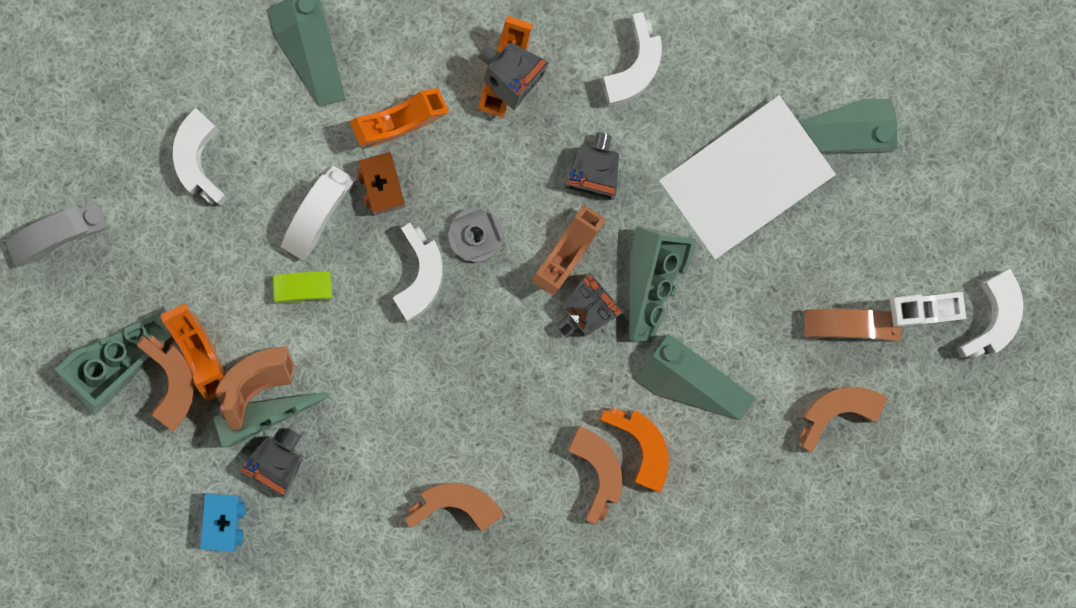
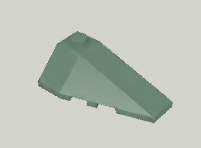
(307, 42)
(855, 128)
(654, 266)
(106, 367)
(687, 378)
(264, 415)

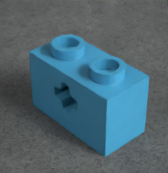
(213, 535)

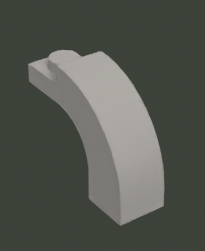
(54, 231)

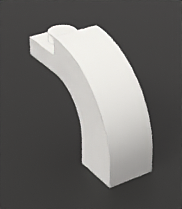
(631, 83)
(187, 152)
(315, 212)
(427, 285)
(927, 309)
(1006, 316)

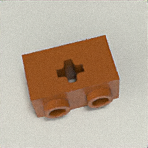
(391, 196)

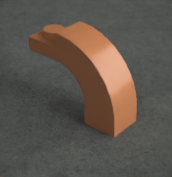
(569, 250)
(850, 324)
(249, 377)
(179, 393)
(853, 400)
(601, 456)
(459, 495)

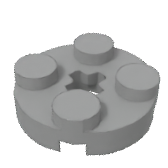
(461, 229)

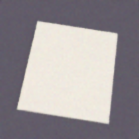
(747, 177)

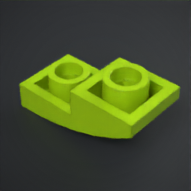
(302, 286)

